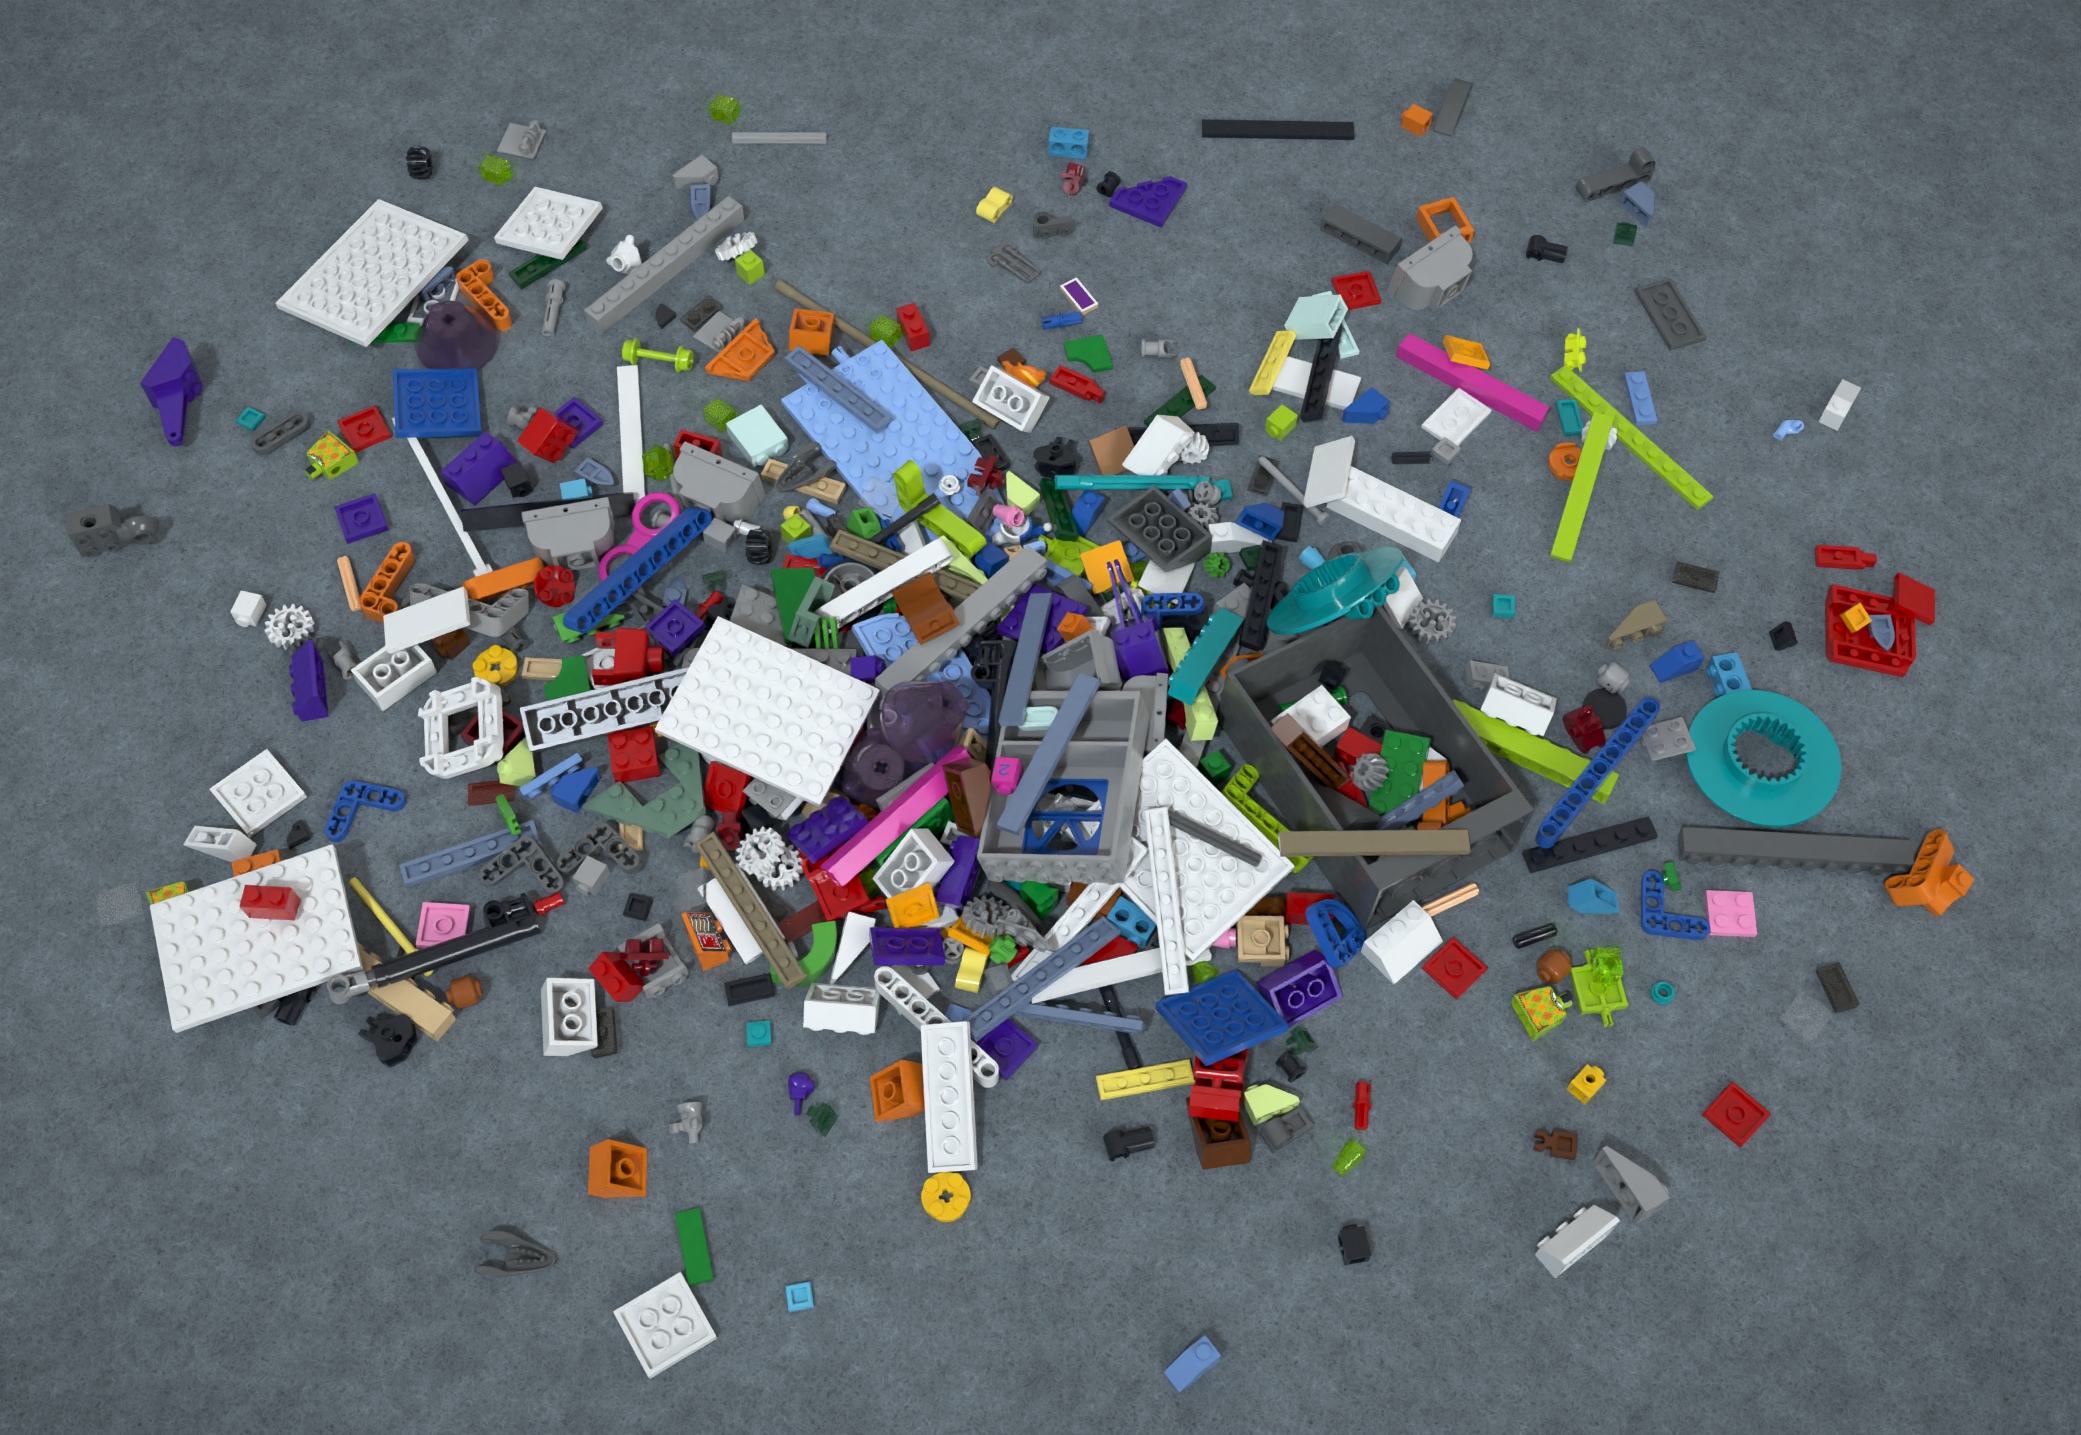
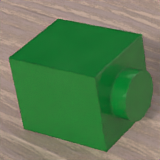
(1214, 768)

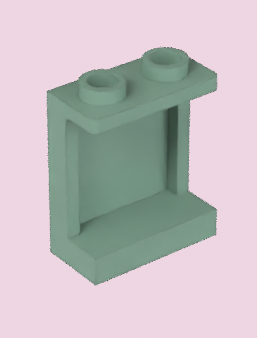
(806, 621)

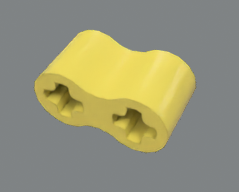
(994, 204)
(971, 970)

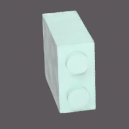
(1316, 316)
(757, 436)

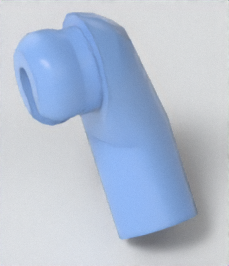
(1788, 427)
(818, 508)

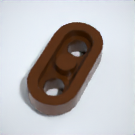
(1268, 907)

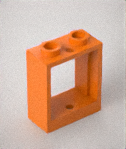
(1439, 207)

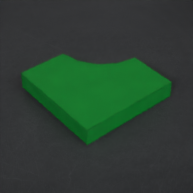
(1090, 351)
(571, 679)

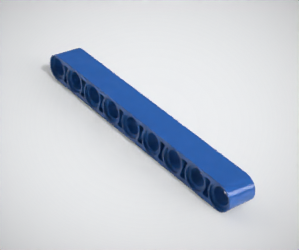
(636, 569)
(1595, 780)

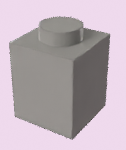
(720, 535)
(590, 876)

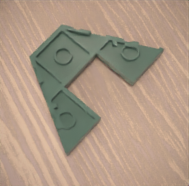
(668, 811)

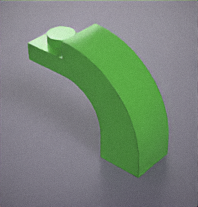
(821, 955)

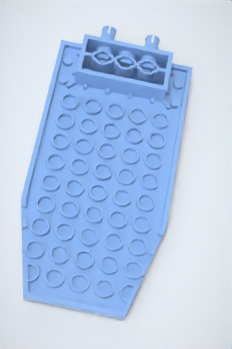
(915, 433)

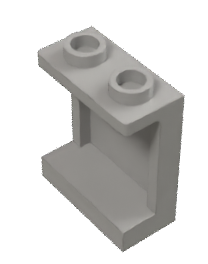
(668, 971)

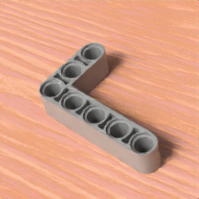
(484, 618)

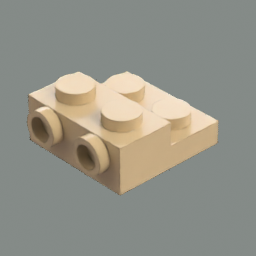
(1262, 940)

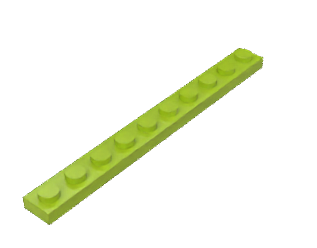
(1633, 439)

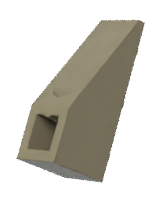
(1641, 622)

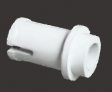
(744, 527)

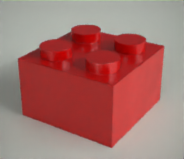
(547, 435)
(633, 755)

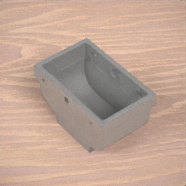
(1433, 275)
(715, 486)
(572, 537)
(1085, 654)
(1155, 696)

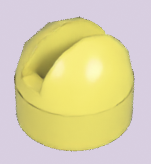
(789, 511)

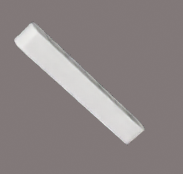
(879, 587)
(929, 1016)

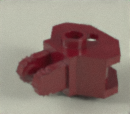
(1584, 728)

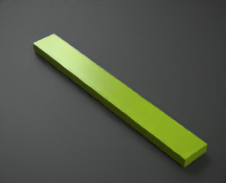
(1581, 487)

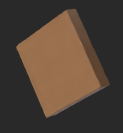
(1111, 450)

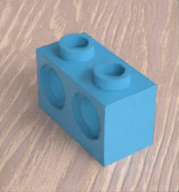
(1068, 142)
(1733, 676)
(1135, 919)

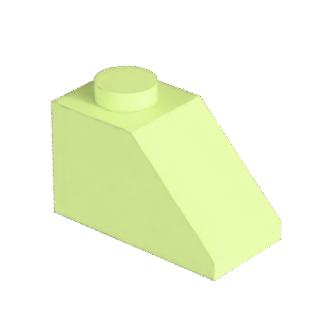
(1021, 494)
(517, 766)
(1267, 1102)

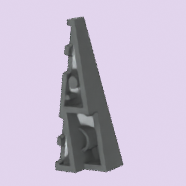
(647, 610)
(1346, 811)

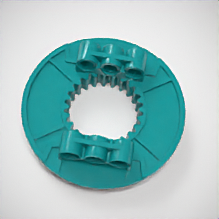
(1339, 587)
(1785, 724)

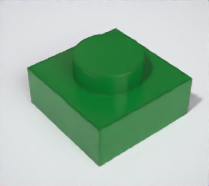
(1670, 877)

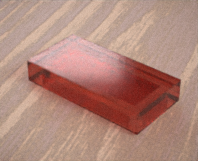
(486, 792)
(802, 921)

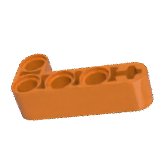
(473, 285)
(398, 561)
(503, 580)
(1440, 815)
(1926, 874)

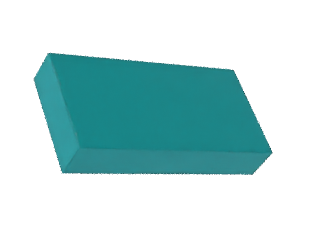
(1569, 417)

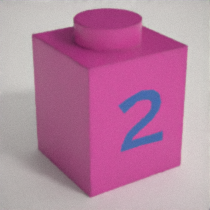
(1006, 775)

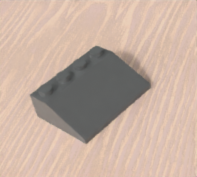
(1162, 530)

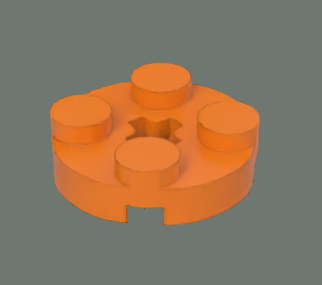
(1557, 460)

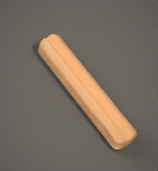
(1193, 383)
(349, 583)
(1451, 899)

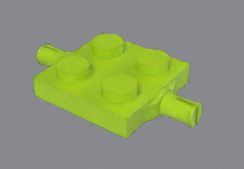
(1067, 553)
(1594, 996)

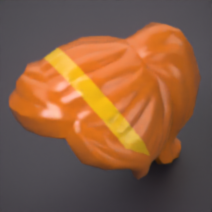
(1025, 373)

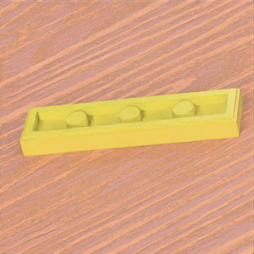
(1272, 362)
(1145, 1079)

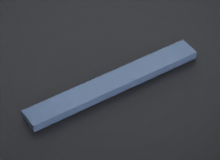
(1025, 660)
(1048, 754)
(1040, 977)

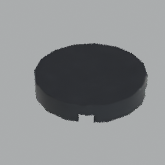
(1608, 706)

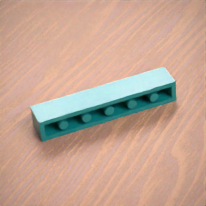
(1205, 656)

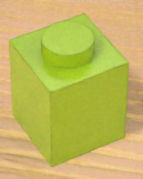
(749, 267)
(1281, 422)
(795, 529)

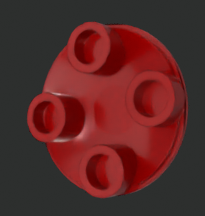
(554, 586)

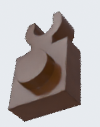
(1560, 1144)

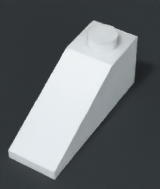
(1839, 404)
(1231, 537)
(220, 842)
(852, 943)

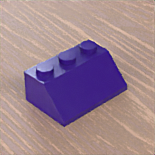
(478, 468)
(309, 683)
(961, 876)
(1301, 987)

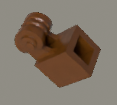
(451, 643)

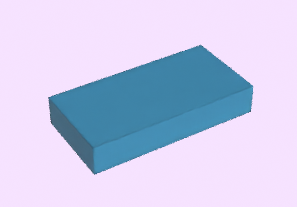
(811, 546)

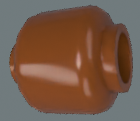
(1553, 966)
(464, 991)

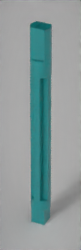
(1126, 482)

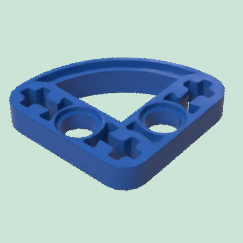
(1336, 949)

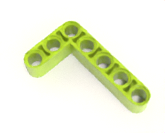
(939, 520)
(1236, 792)

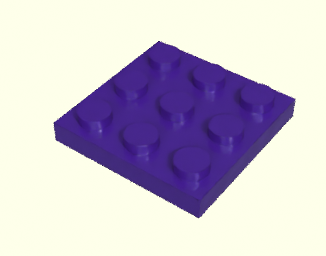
(1013, 622)
(826, 829)

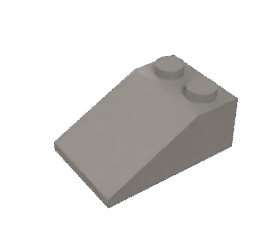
(1633, 1187)

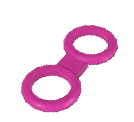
(641, 534)

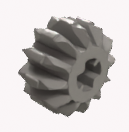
(1202, 514)
(1370, 772)

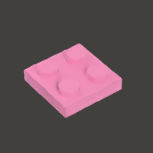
(1730, 913)
(441, 923)

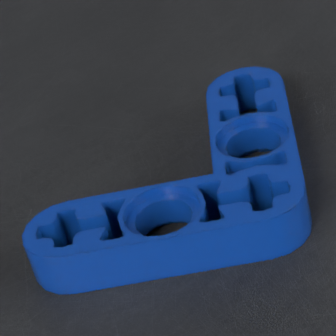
(1167, 597)
(352, 801)
(1658, 914)

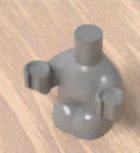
(519, 417)
(700, 829)
(690, 1120)

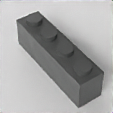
(1360, 234)

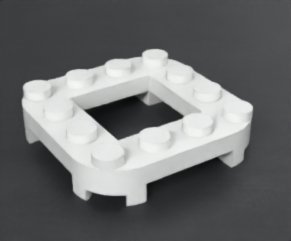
(435, 715)

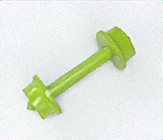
(632, 351)

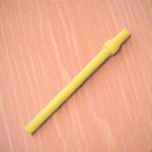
(383, 917)

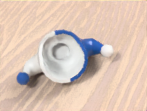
(1019, 534)

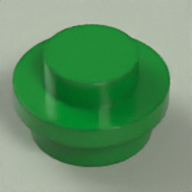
(889, 606)

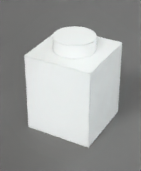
(248, 609)

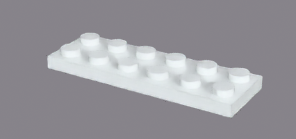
(949, 1097)

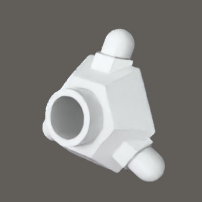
(625, 256)

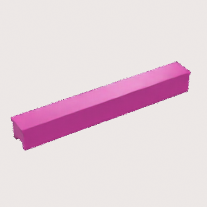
(1473, 381)
(891, 821)

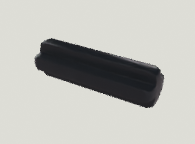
(1420, 457)
(1534, 935)

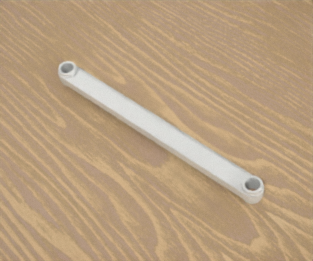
(481, 568)

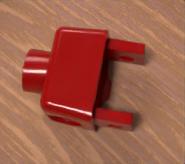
(632, 658)

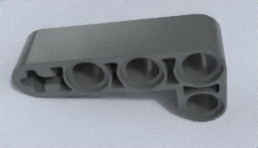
(1614, 180)
(1075, 590)

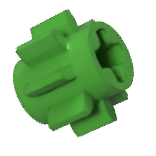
(1216, 564)
(1002, 949)

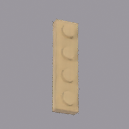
(824, 489)

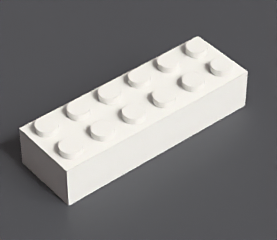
(1396, 515)

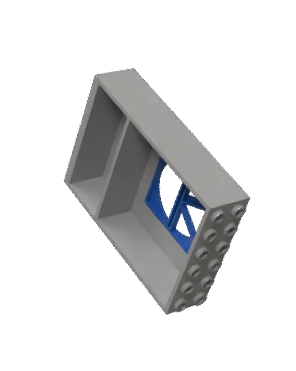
(1100, 756)

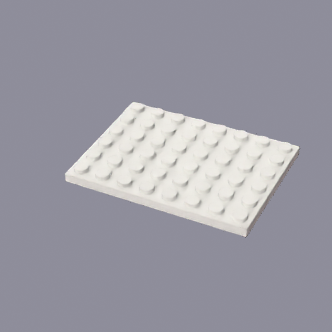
(372, 272)
(768, 711)
(1211, 884)
(226, 962)

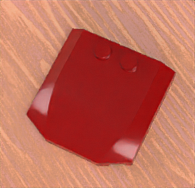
(1858, 648)

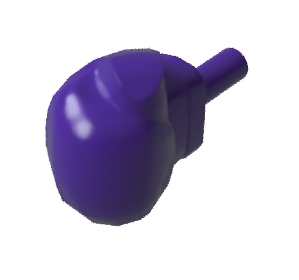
(799, 1087)

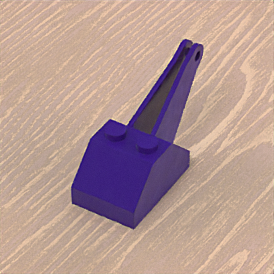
(170, 387)
(1138, 640)

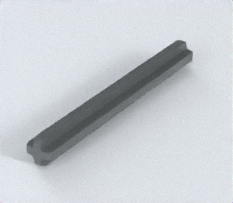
(1214, 839)

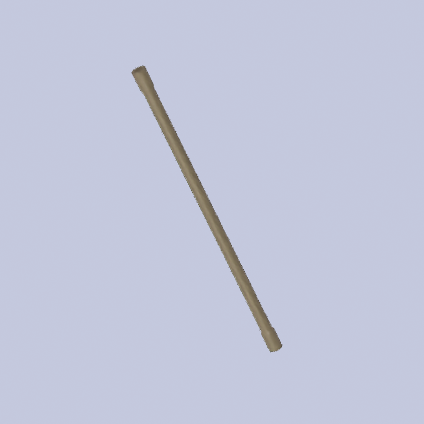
(984, 416)

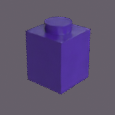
(867, 668)

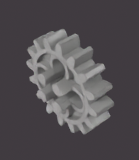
(1445, 621)
(983, 916)

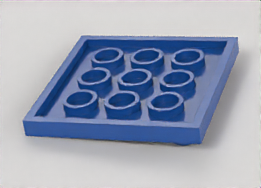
(436, 403)
(1221, 1017)

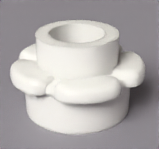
(949, 480)

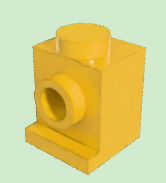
(1584, 1090)

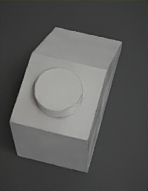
(697, 172)

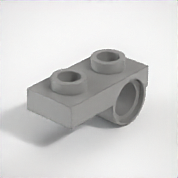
(1480, 674)

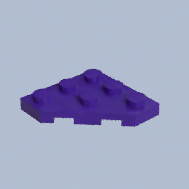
(1150, 199)

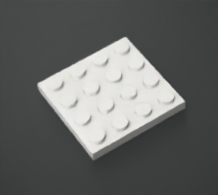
(548, 223)

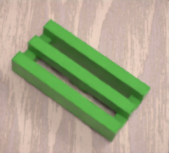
(834, 629)
(508, 815)

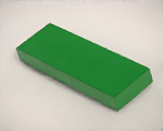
(694, 1247)

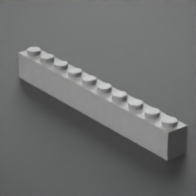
(664, 265)
(973, 616)

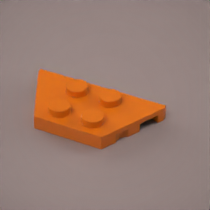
(743, 355)

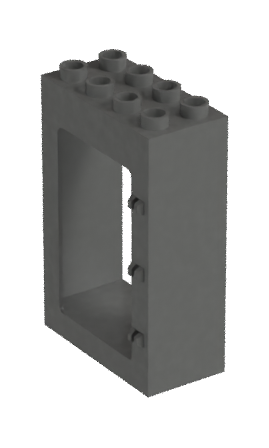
(1412, 703)

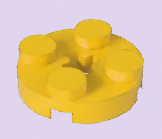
(496, 655)
(937, 1207)

